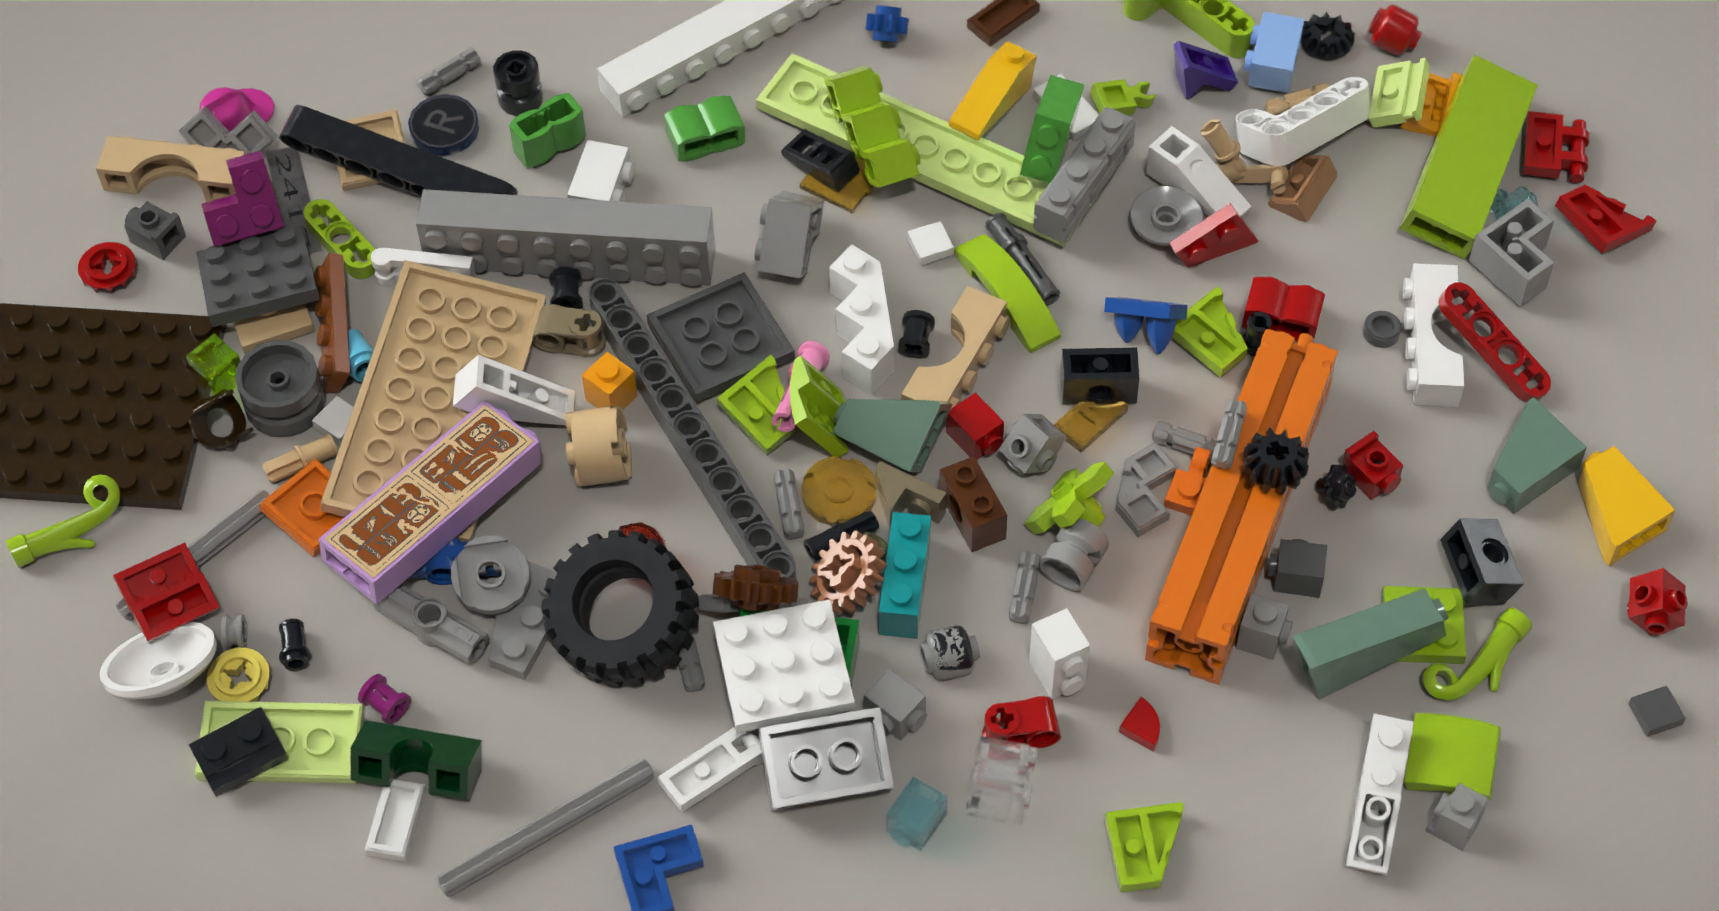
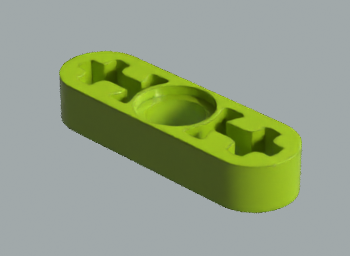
(339, 225)

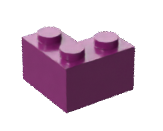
(250, 209)

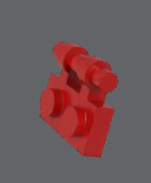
(1544, 146)

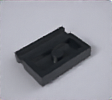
(238, 751)

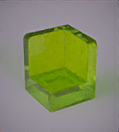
(215, 363)

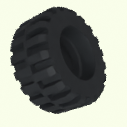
(592, 570)

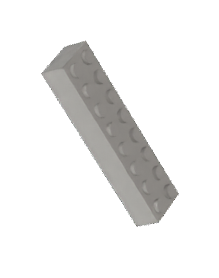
(589, 235)

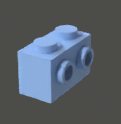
(1275, 52)

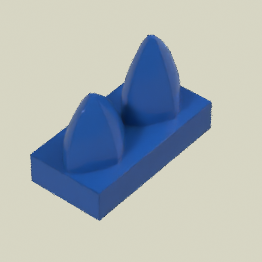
(1159, 319)

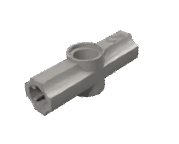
(448, 633)

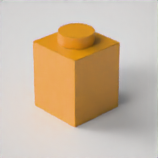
(609, 383)

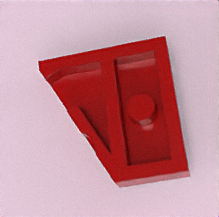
(1602, 218)
(1214, 237)

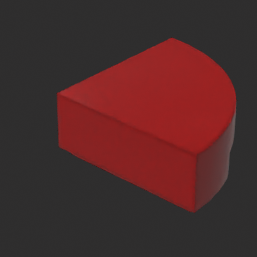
(1142, 724)

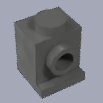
(154, 229)

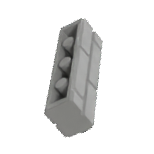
(1084, 174)

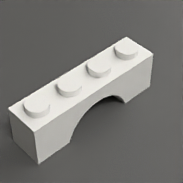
(1435, 370)

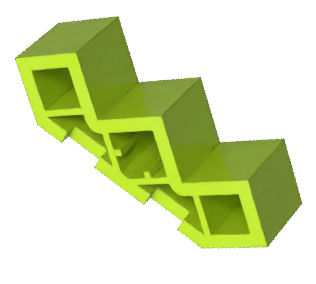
(872, 126)

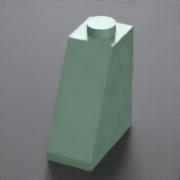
(893, 429)
(1534, 458)

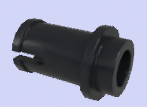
(1255, 331)
(294, 651)

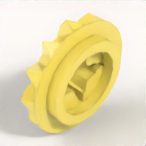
(233, 663)

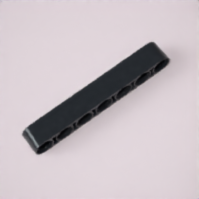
(382, 156)

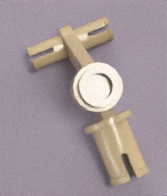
(1232, 164)

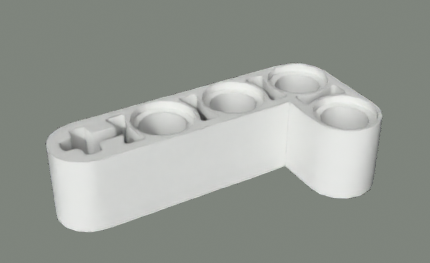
(1305, 126)

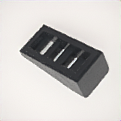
(835, 173)

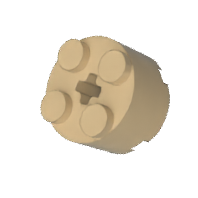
(598, 445)

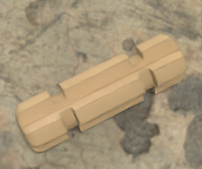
(1277, 106)

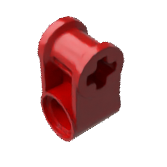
(1024, 722)

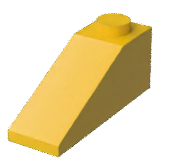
(995, 90)

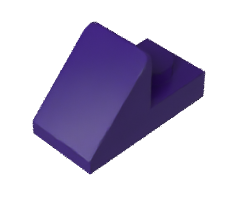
(1200, 67)

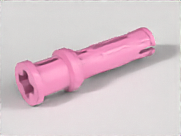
(819, 358)

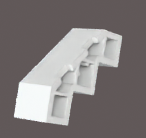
(862, 319)

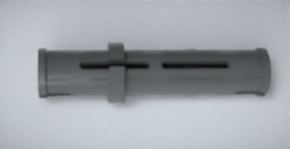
(1016, 247)

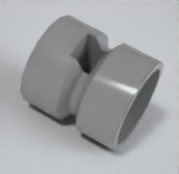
(1075, 554)

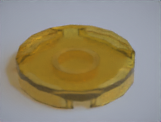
(838, 490)

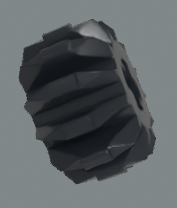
(1275, 461)

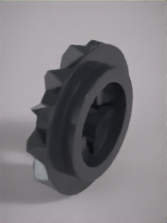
(1332, 46)

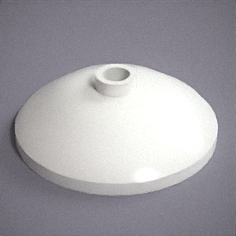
(158, 666)

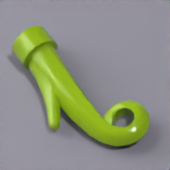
(65, 533)
(1491, 659)

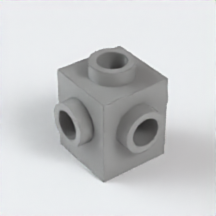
(1032, 444)

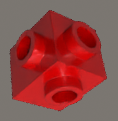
(1657, 602)

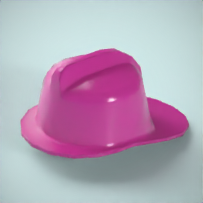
(235, 105)

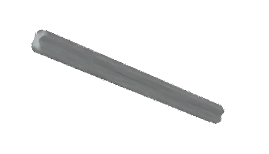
(545, 827)

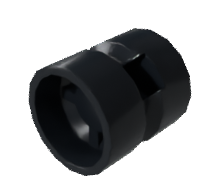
(517, 82)

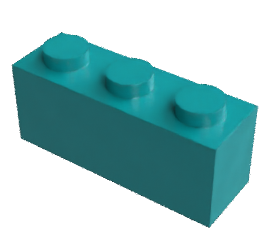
(905, 575)

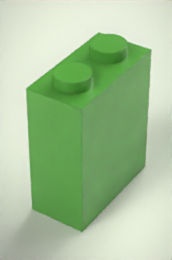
(1051, 129)

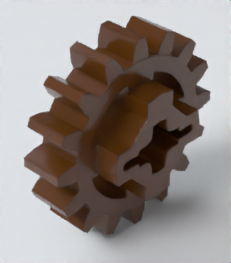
(755, 587)

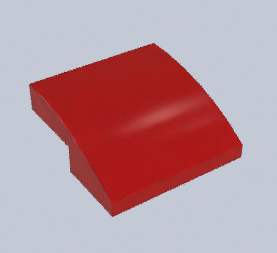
(166, 592)

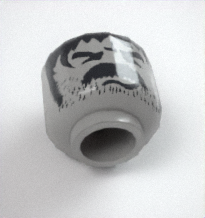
(949, 652)

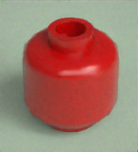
(1394, 30)

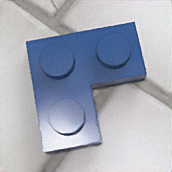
(650, 860)

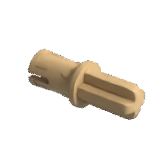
(297, 459)

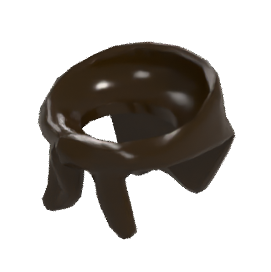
(227, 402)

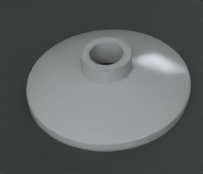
(1164, 205)

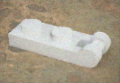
(389, 263)
(711, 768)

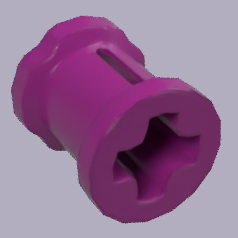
(396, 700)

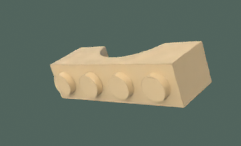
(133, 163)
(976, 325)

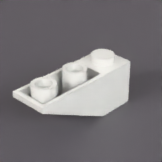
(1184, 164)

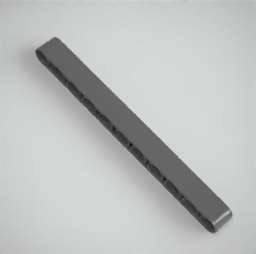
(617, 312)

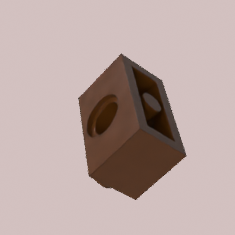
(973, 504)

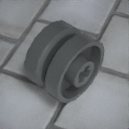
(280, 388)

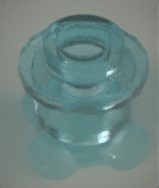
(1506, 201)

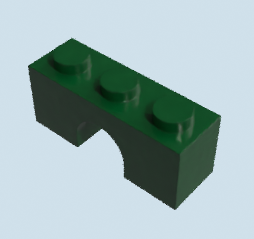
(388, 750)

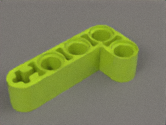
(1214, 20)

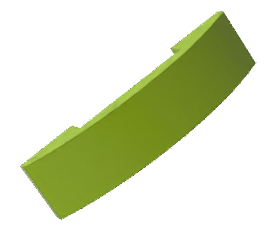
(1006, 280)

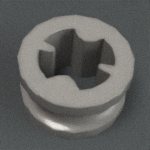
(233, 632)

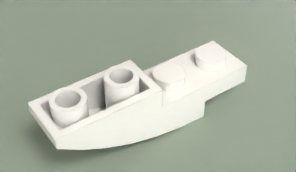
(1379, 794)

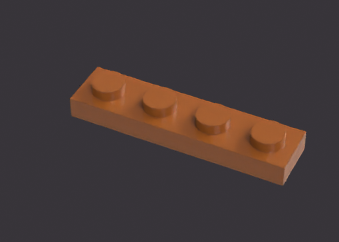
(333, 330)

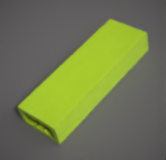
(1469, 157)

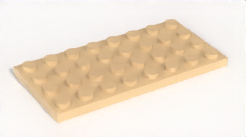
(407, 393)

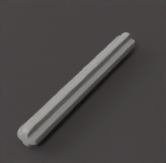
(218, 536)

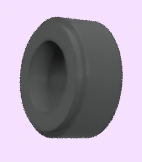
(1382, 329)

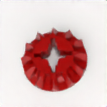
(94, 261)

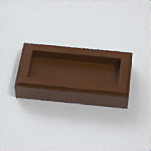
(1001, 19)

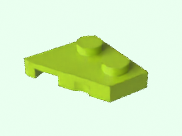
(1211, 334)
(754, 402)
(1142, 843)

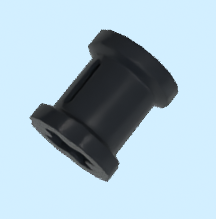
(566, 287)
(916, 334)

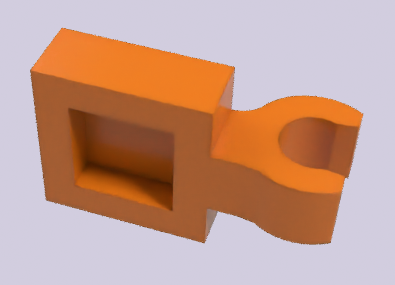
(1188, 485)

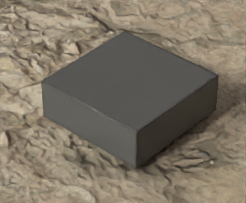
(1656, 711)

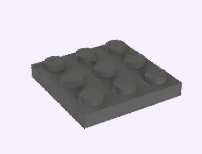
(257, 275)
(719, 336)

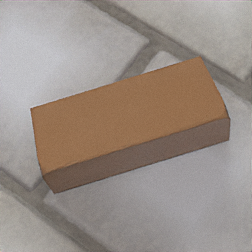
(1305, 186)

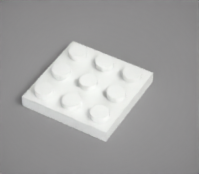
(783, 666)

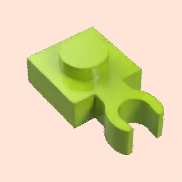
(1120, 97)

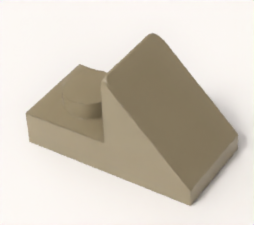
(904, 491)

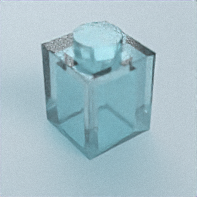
(916, 814)

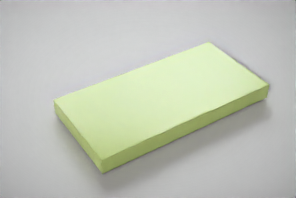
(312, 734)

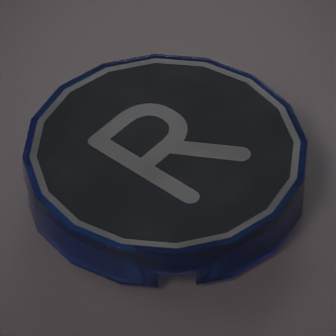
(443, 124)

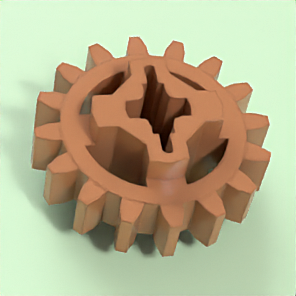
(848, 572)

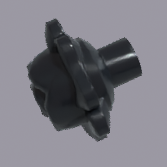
(1337, 486)

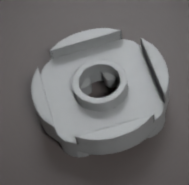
(472, 562)

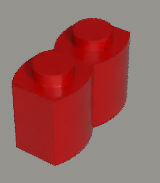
(1291, 308)

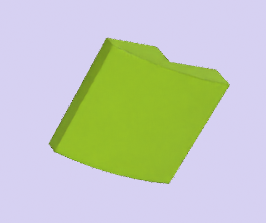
(814, 405)
(1452, 752)

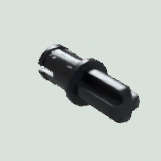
(863, 523)

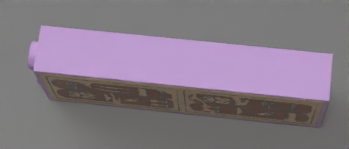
(430, 501)

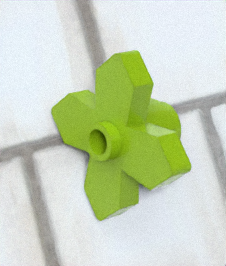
(1072, 499)

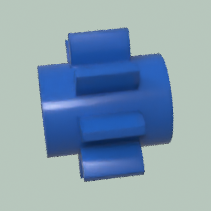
(887, 23)

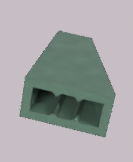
(1368, 640)

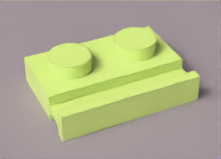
(1399, 92)

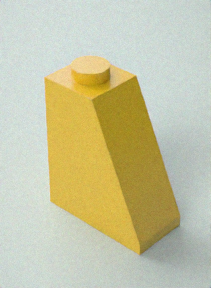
(1621, 504)

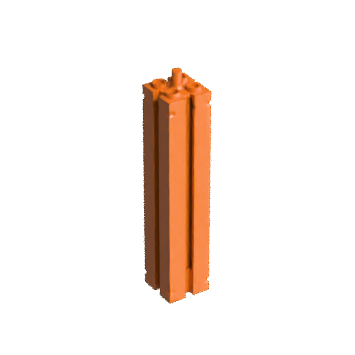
(1236, 521)

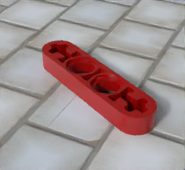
(1499, 338)

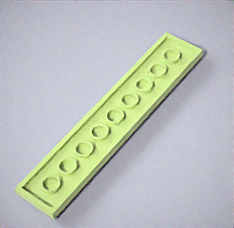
(949, 160)

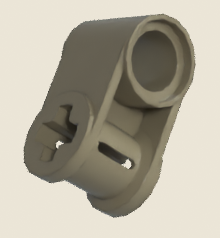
(565, 328)

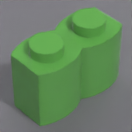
(704, 128)
(545, 130)

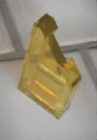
(1088, 422)

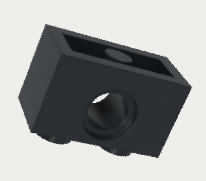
(1099, 375)
(1481, 561)

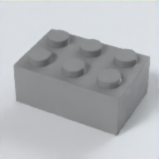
(825, 758)

